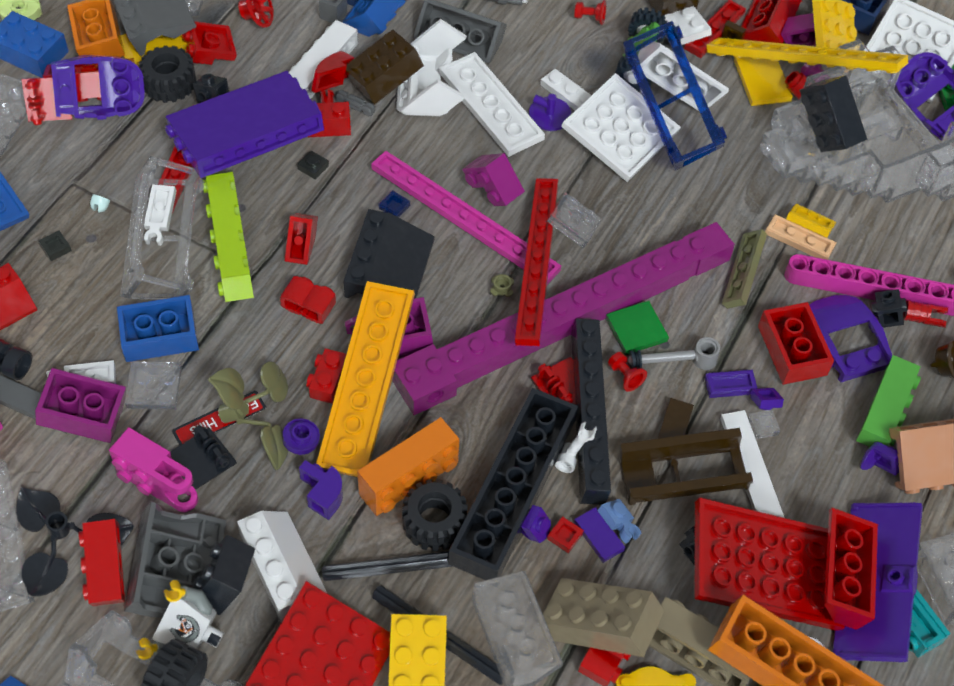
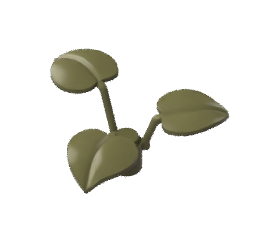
(230, 389)

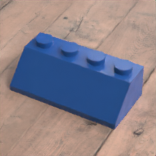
(372, 15)

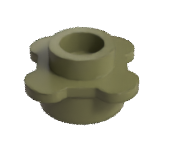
(502, 280)

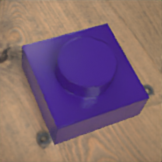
(766, 398)

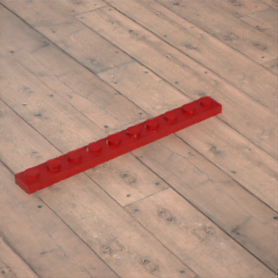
(536, 264)

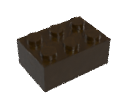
(384, 66)

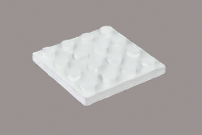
(915, 31)
(618, 127)

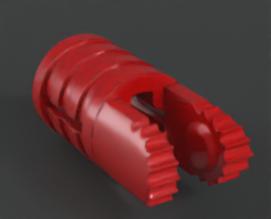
(921, 313)

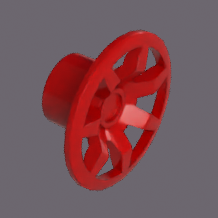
(255, 10)

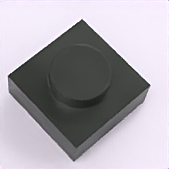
(313, 165)
(55, 245)

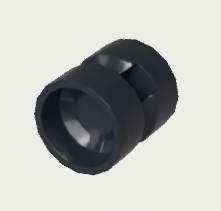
(14, 360)

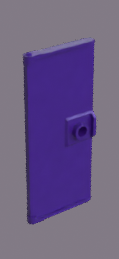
(896, 584)

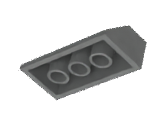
(482, 33)

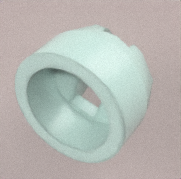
(100, 202)

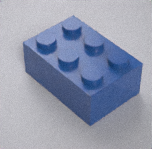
(30, 43)
(157, 328)

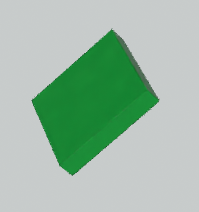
(637, 327)

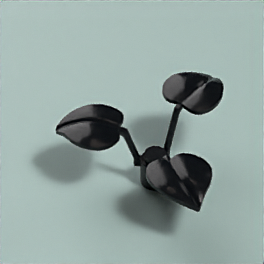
(35, 509)

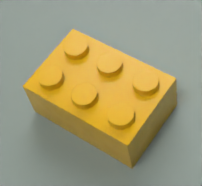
(417, 650)

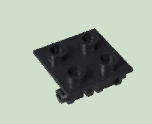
(203, 456)

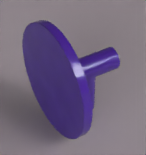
(549, 112)

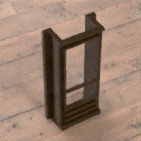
(639, 472)

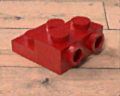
(209, 43)
(327, 375)

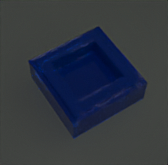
(394, 204)

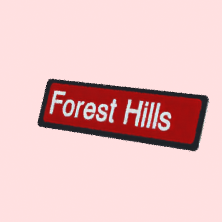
(212, 420)

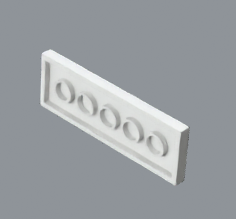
(492, 104)

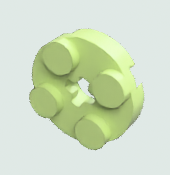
(29, 8)

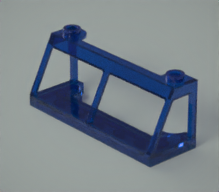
(716, 133)

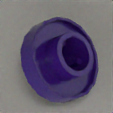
(300, 436)

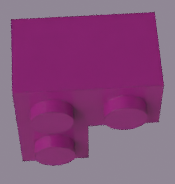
(799, 30)
(496, 177)

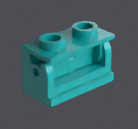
(926, 628)

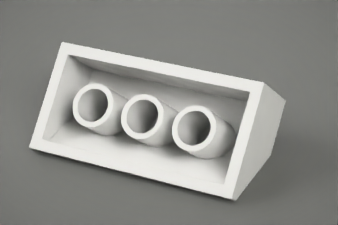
(662, 68)
(278, 557)

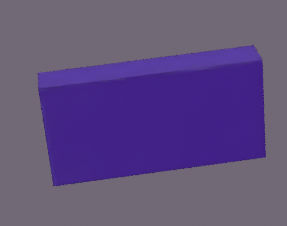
(730, 383)
(599, 535)

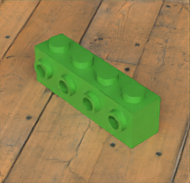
(889, 402)

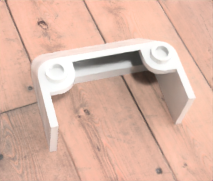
(424, 92)

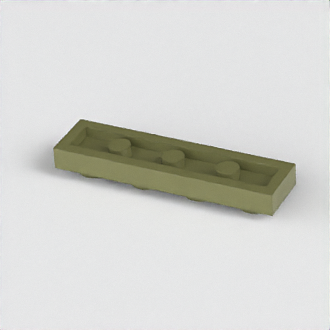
(744, 269)

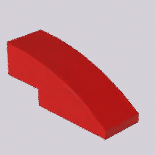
(331, 71)

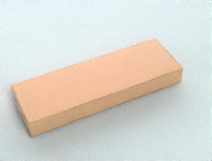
(800, 238)

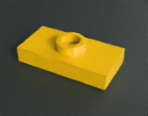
(811, 220)

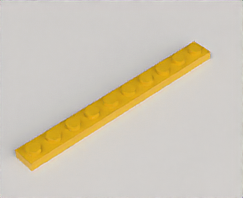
(808, 54)

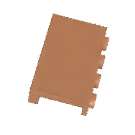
(925, 455)

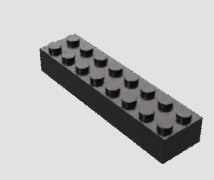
(512, 486)

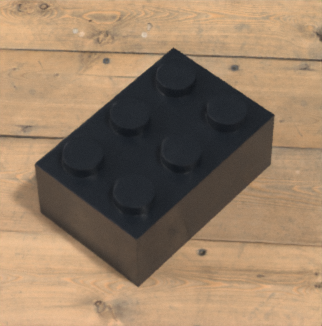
(833, 114)

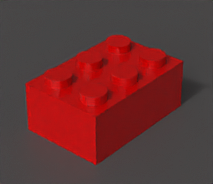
(795, 343)

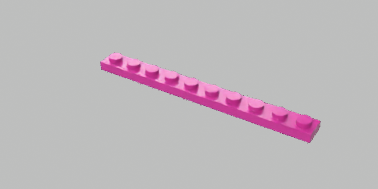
(456, 210)

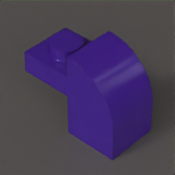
(327, 488)

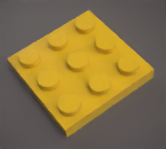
(833, 23)

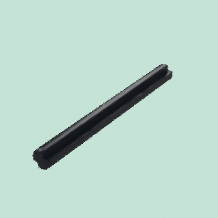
(385, 566)
(453, 643)

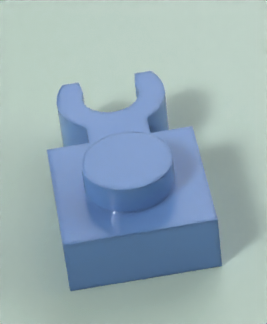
(619, 518)

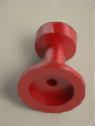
(599, 12)
(632, 377)

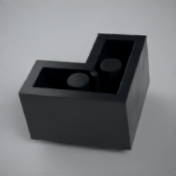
(226, 574)

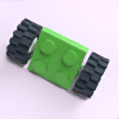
(640, 23)

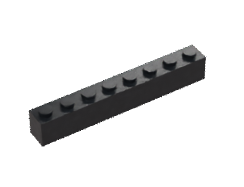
(590, 399)

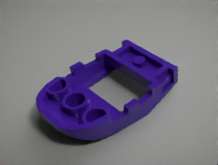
(920, 81)
(119, 87)
(847, 311)

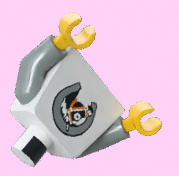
(185, 619)

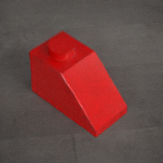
(300, 238)

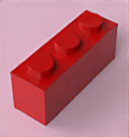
(102, 562)

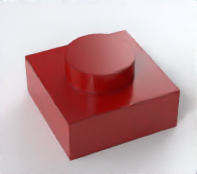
(565, 534)

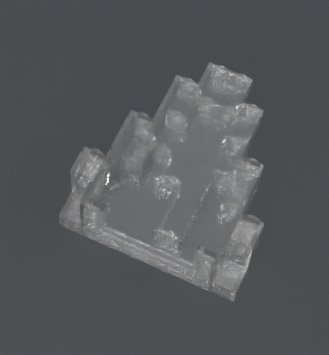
(890, 164)

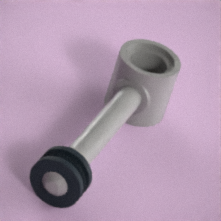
(701, 360)

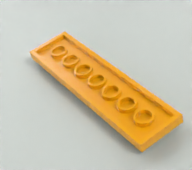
(365, 378)

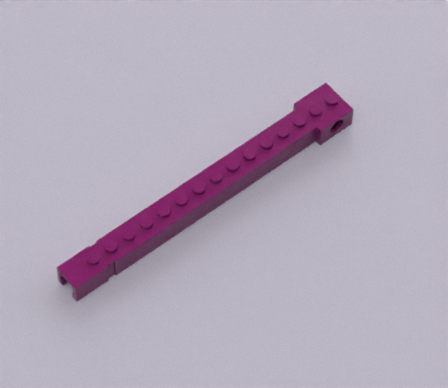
(435, 374)

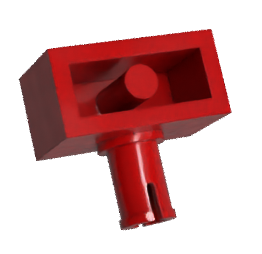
(334, 115)

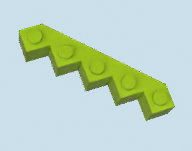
(228, 237)

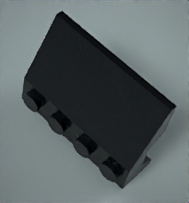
(388, 254)

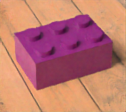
(80, 405)

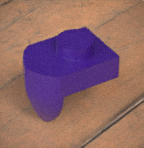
(882, 457)
(536, 525)

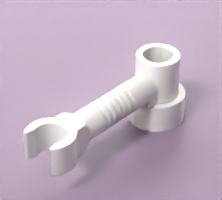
(567, 459)

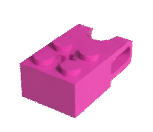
(152, 470)

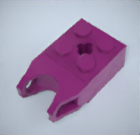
(417, 331)

